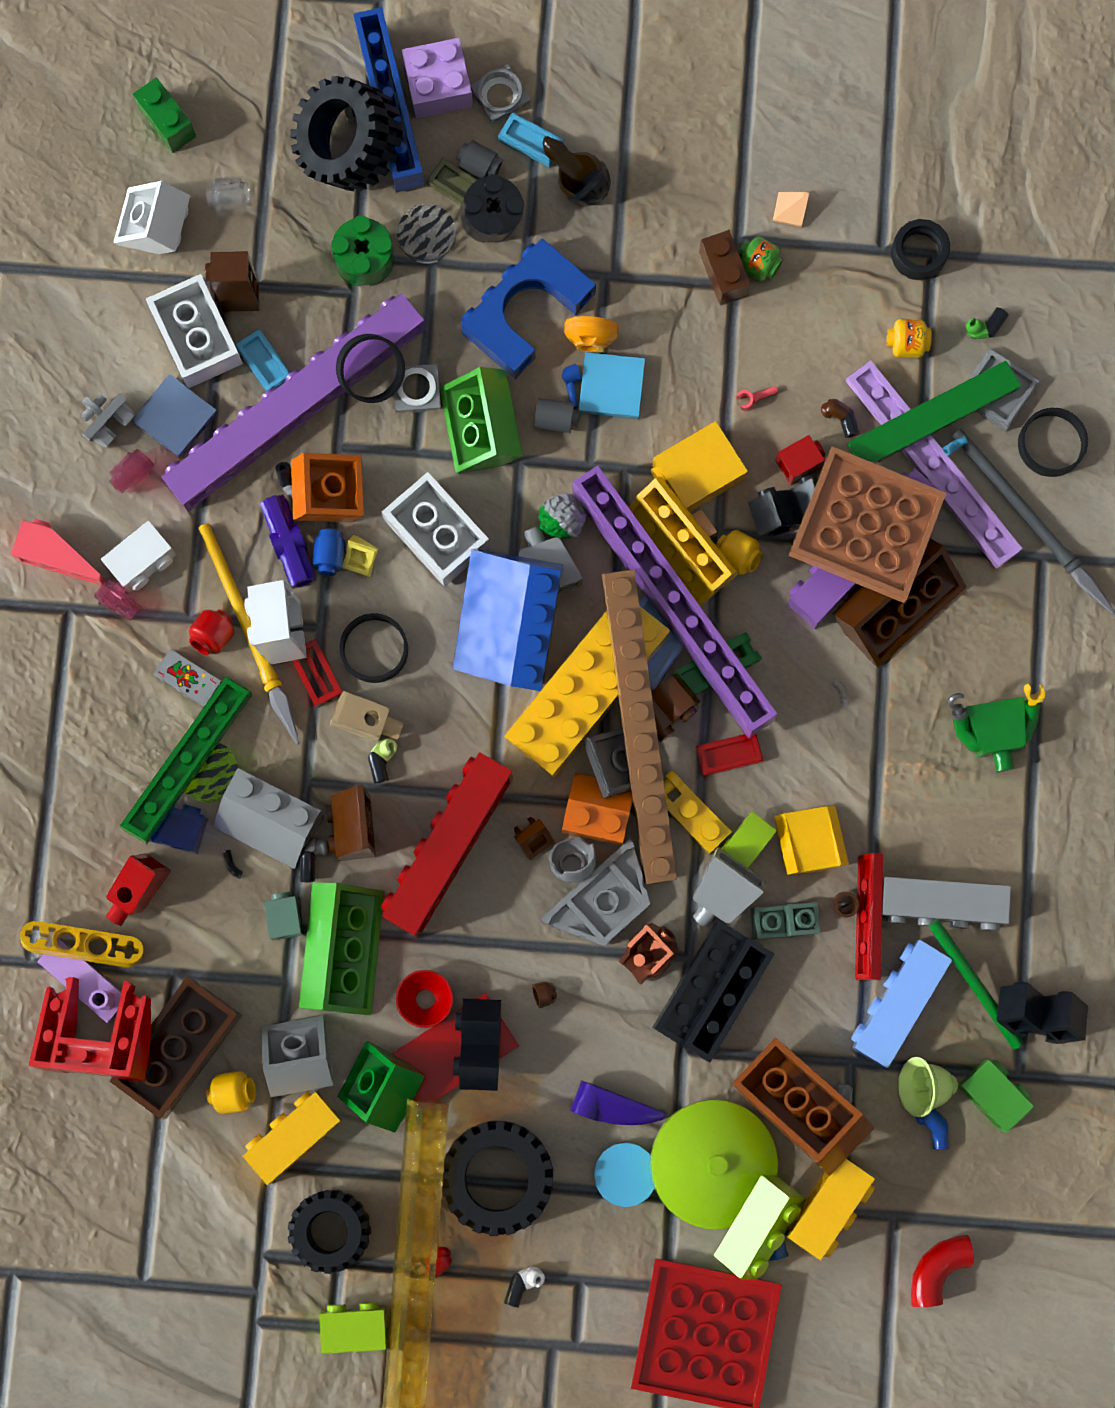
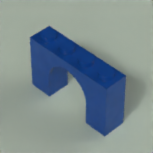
(539, 269)

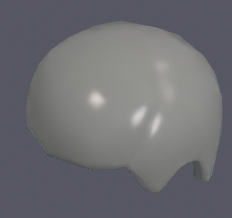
(573, 860)

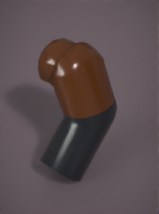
(843, 413)

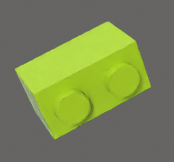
(353, 1329)

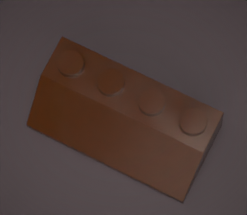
(883, 624)

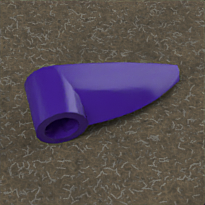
(611, 1107)

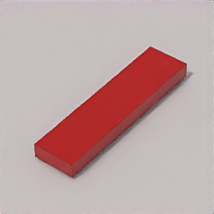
(869, 917)

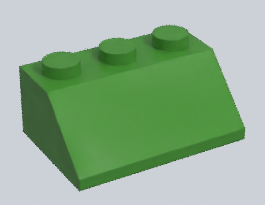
(480, 420)

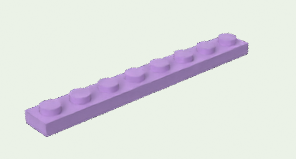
(939, 469)

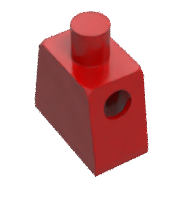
(143, 877)

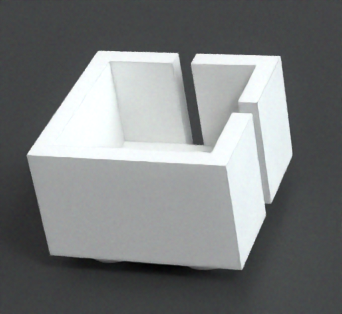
(272, 614)

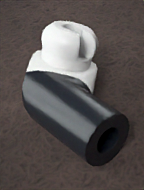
(523, 1281)

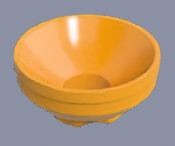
(591, 333)

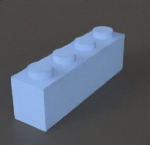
(900, 1004)

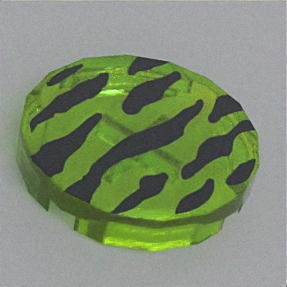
(214, 775)

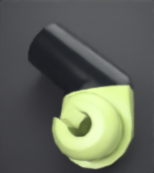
(379, 757)

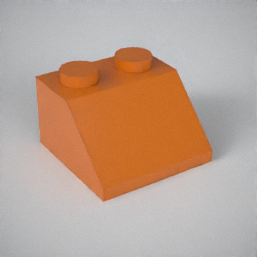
(593, 816)

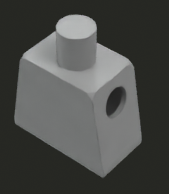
(552, 551)
(725, 889)

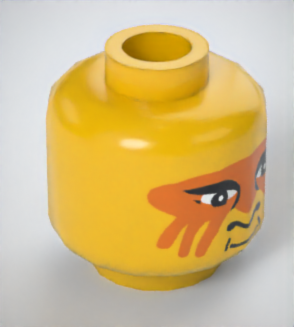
(909, 338)

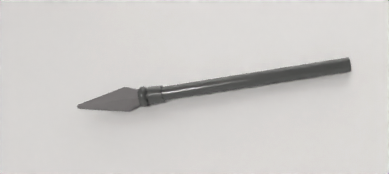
(1063, 555)

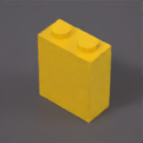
(700, 467)

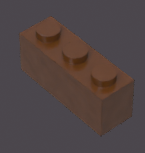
(233, 281)

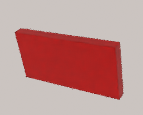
(434, 1055)

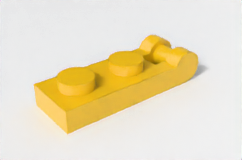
(694, 815)

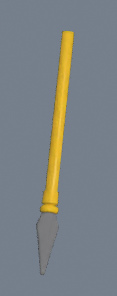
(278, 698)

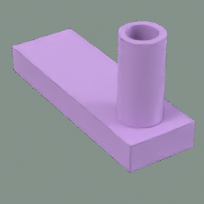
(94, 988)

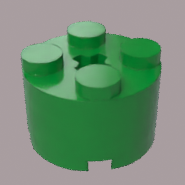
(357, 236)

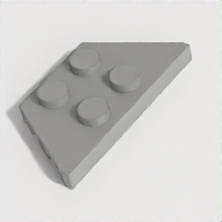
(604, 901)

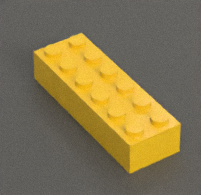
(576, 697)

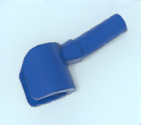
(569, 375)

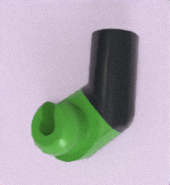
(988, 328)

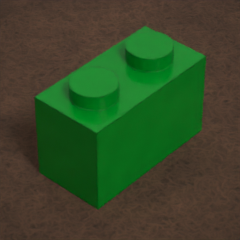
(164, 115)

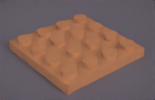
(867, 524)

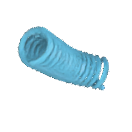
(960, 442)

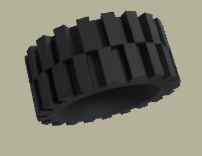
(373, 137)
(540, 1178)

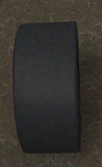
(922, 227)

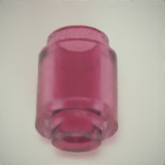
(130, 472)

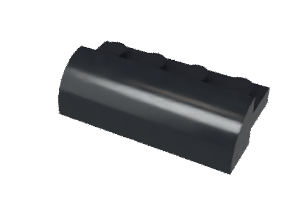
(713, 991)

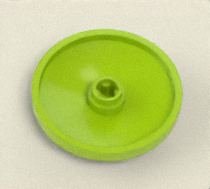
(710, 1161)

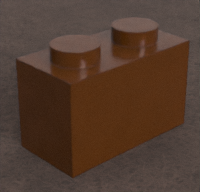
(724, 267)

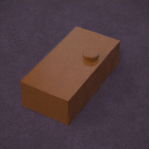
(803, 1106)

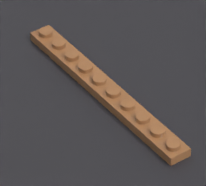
(639, 726)

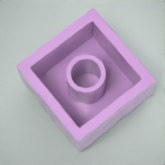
(437, 78)

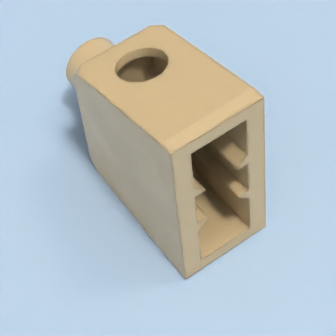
(350, 716)

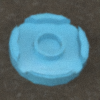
(624, 1175)

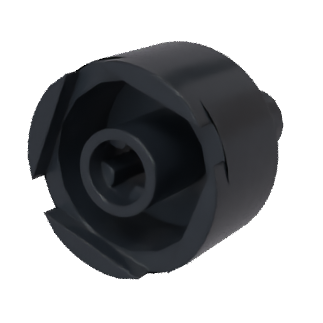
(490, 192)

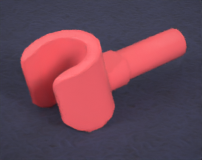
(755, 396)

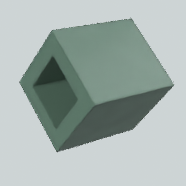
(283, 916)

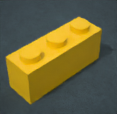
(291, 1136)

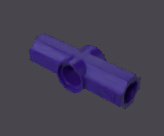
(287, 541)

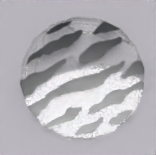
(426, 233)

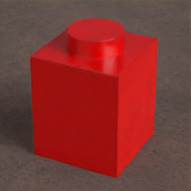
(800, 459)

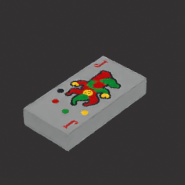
(187, 677)

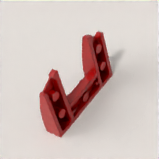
(122, 1058)

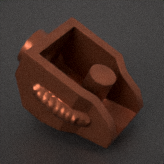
(650, 952)

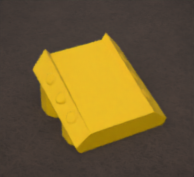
(811, 840)

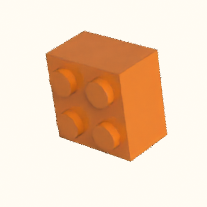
(327, 487)

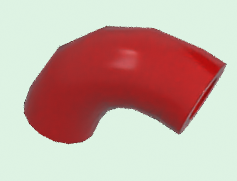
(936, 1266)

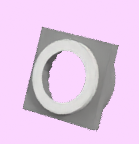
(504, 76)
(430, 401)

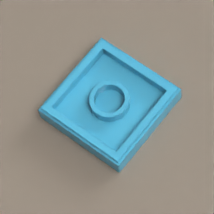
(611, 385)

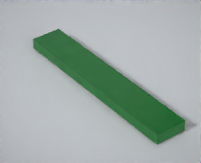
(935, 414)
(185, 760)

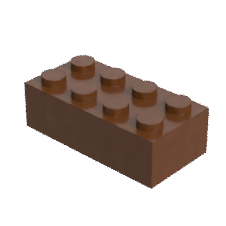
(180, 1046)

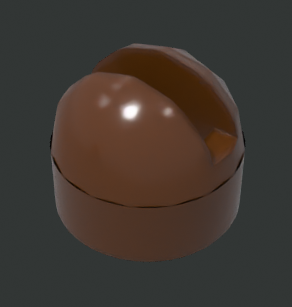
(848, 909)
(544, 993)

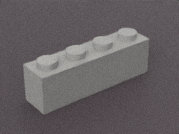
(946, 901)

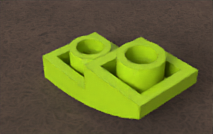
(749, 839)

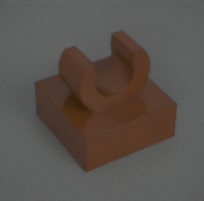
(533, 838)

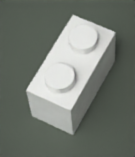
(139, 557)

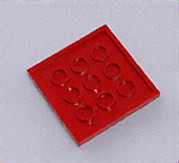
(706, 1335)

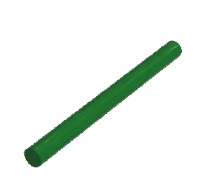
(972, 979)

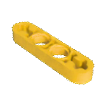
(83, 938)

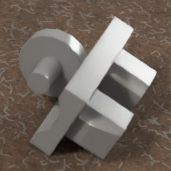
(97, 430)

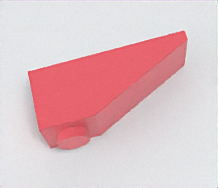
(45, 549)

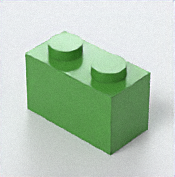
(996, 1095)

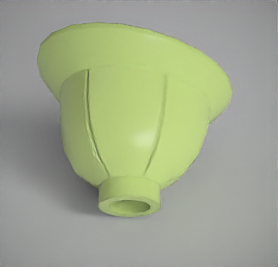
(924, 1086)

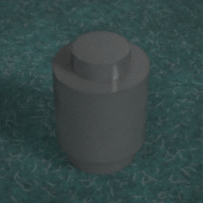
(479, 160)

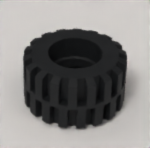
(303, 1243)

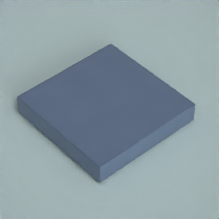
(174, 416)

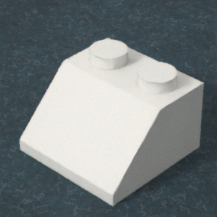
(152, 218)

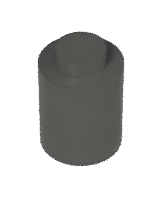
(556, 415)

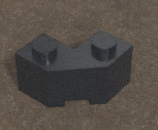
(780, 510)
(1057, 1017)
(479, 1044)

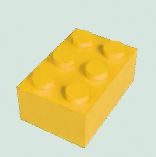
(830, 1209)

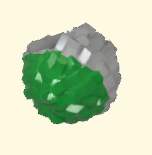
(562, 516)

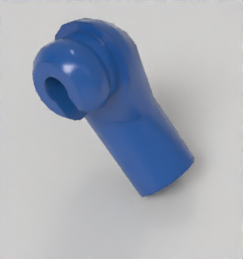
(939, 1129)

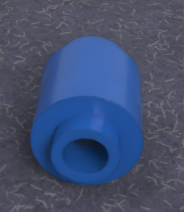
(328, 552)

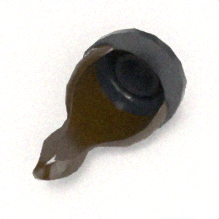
(581, 174)

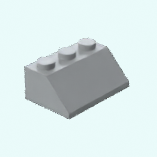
(267, 818)

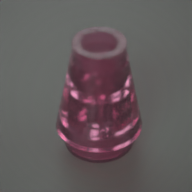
(117, 599)

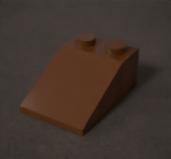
(352, 824)

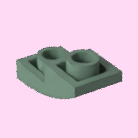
(785, 921)

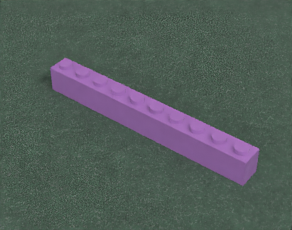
(290, 404)
(674, 602)

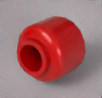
(211, 632)

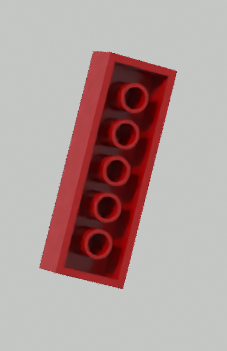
(448, 845)

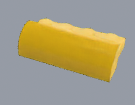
(682, 541)

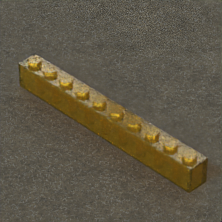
(415, 1254)

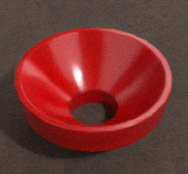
(412, 986)

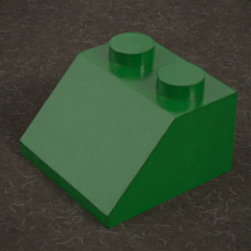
(380, 1087)

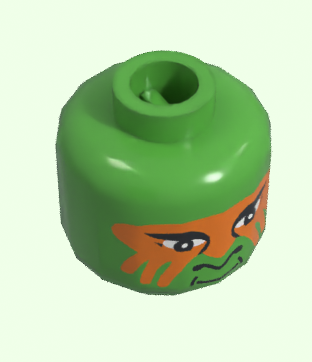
(760, 258)

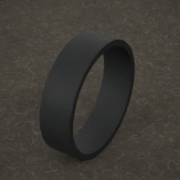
(398, 378)
(1068, 416)
(368, 617)

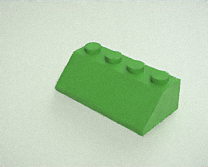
(341, 948)

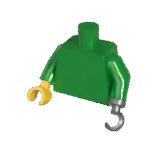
(997, 726)

